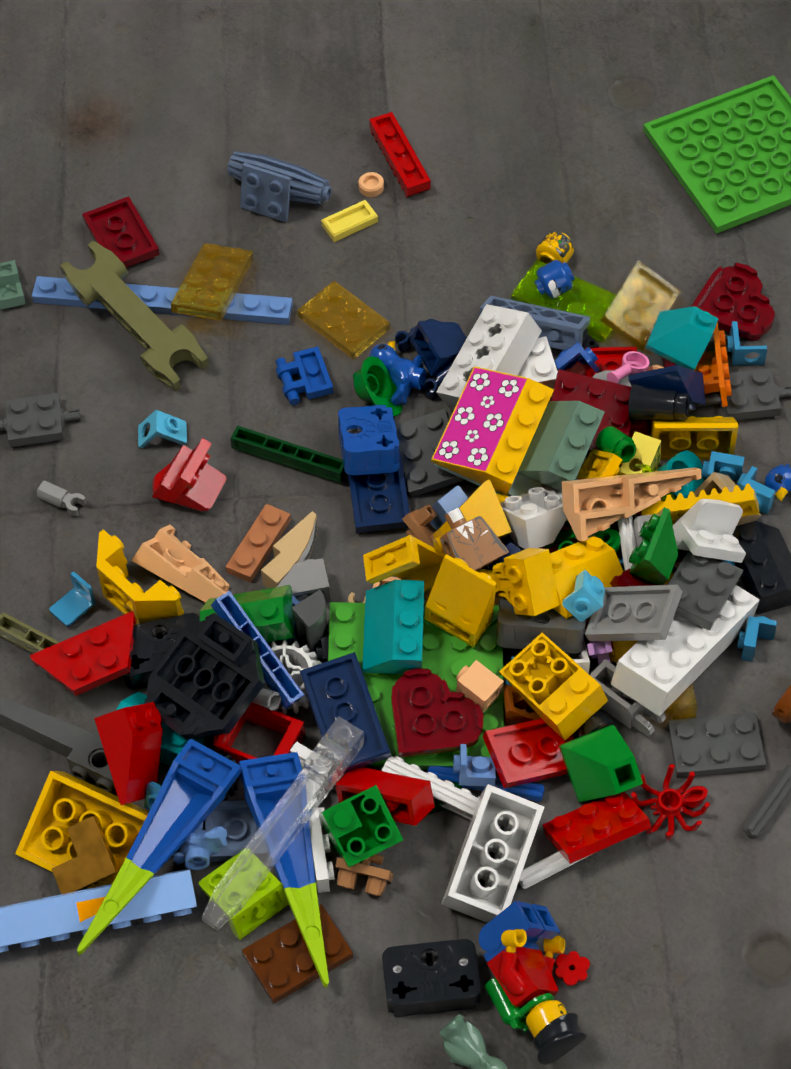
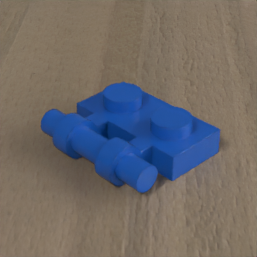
(312, 372)

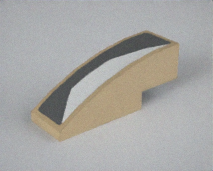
(290, 549)

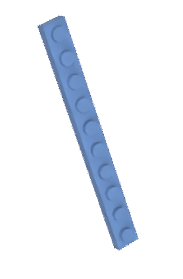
(242, 308)

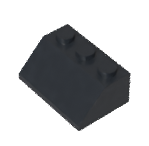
(765, 565)

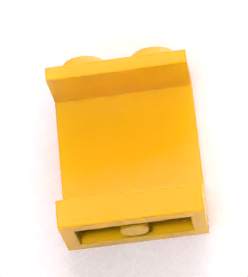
(405, 559)

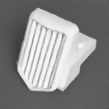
(709, 529)

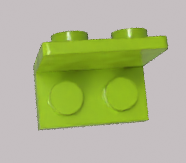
(261, 906)

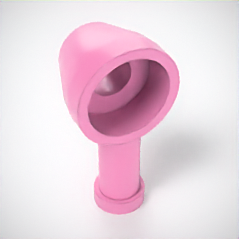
(632, 363)

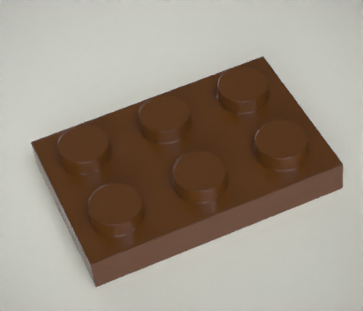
(284, 961)

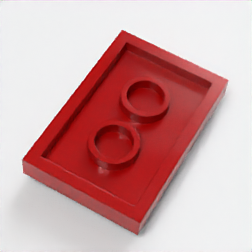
(525, 752)
(596, 826)

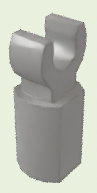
(60, 497)

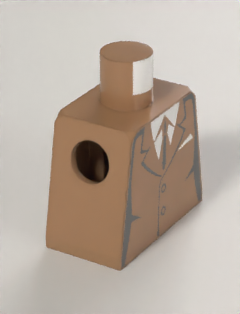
(471, 541)

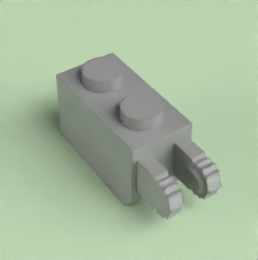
(622, 706)

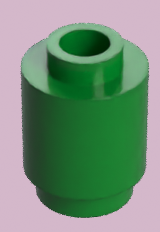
(616, 442)

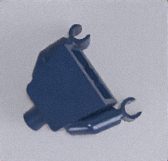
(437, 345)

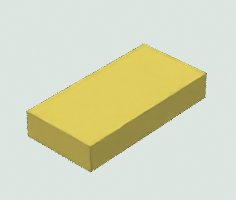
(349, 220)

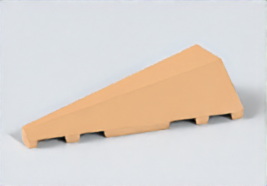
(604, 500)

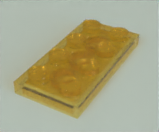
(212, 281)

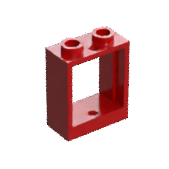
(291, 728)

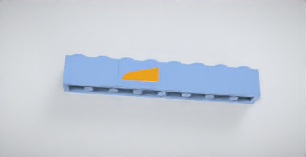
(75, 910)

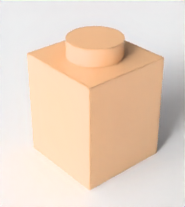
(479, 684)

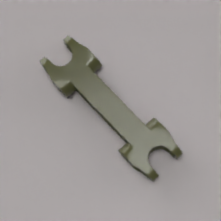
(162, 345)

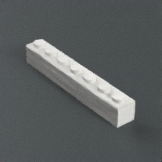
(457, 800)

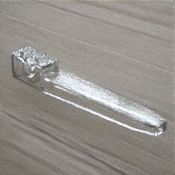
(285, 821)

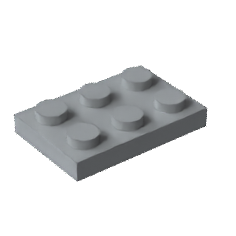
(634, 613)

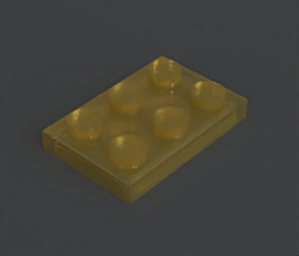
(638, 304)
(343, 319)

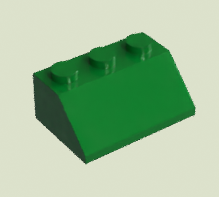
(267, 609)

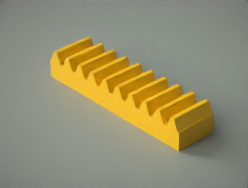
(745, 499)

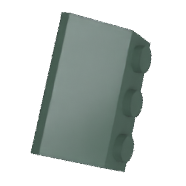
(561, 442)

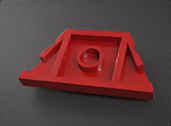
(90, 656)

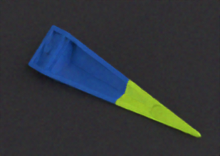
(264, 785)
(186, 798)

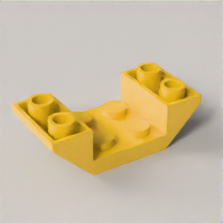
(152, 605)

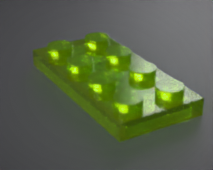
(581, 299)

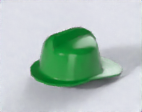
(375, 385)

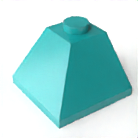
(682, 335)

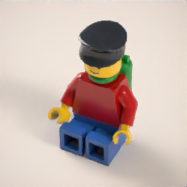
(524, 978)

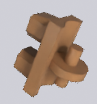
(420, 525)
(376, 876)

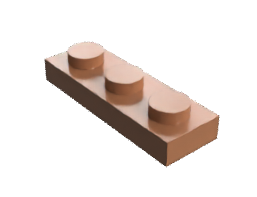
(258, 543)

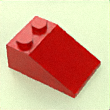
(132, 748)

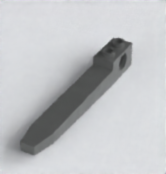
(79, 746)

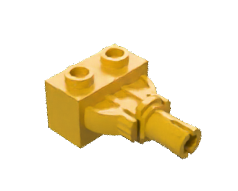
(526, 581)

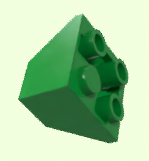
(657, 549)
(600, 764)
(360, 826)

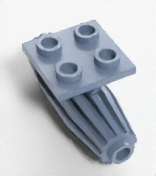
(271, 183)

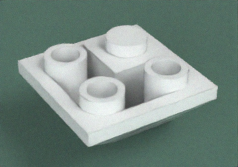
(534, 517)

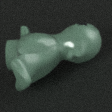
(466, 1046)

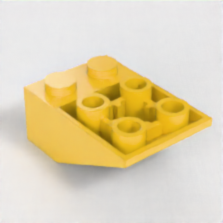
(461, 600)
(554, 686)

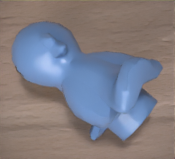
(200, 846)

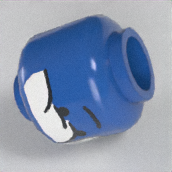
(554, 279)

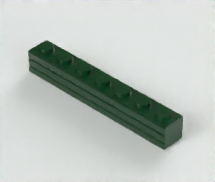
(288, 454)

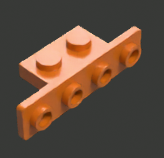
(715, 368)

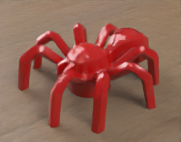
(671, 803)

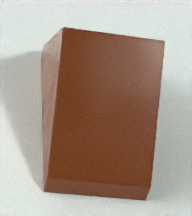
(516, 708)

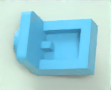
(586, 597)

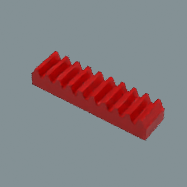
(399, 154)

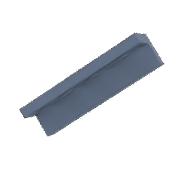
(560, 327)

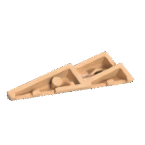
(180, 566)

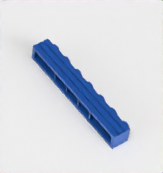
(273, 670)

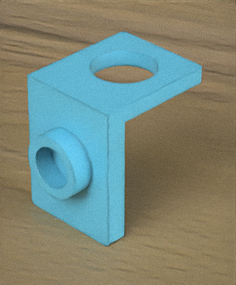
(162, 426)

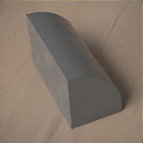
(310, 620)

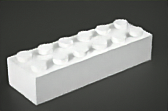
(663, 669)

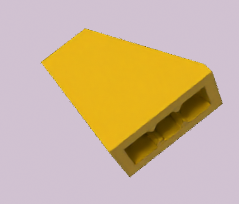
(481, 503)

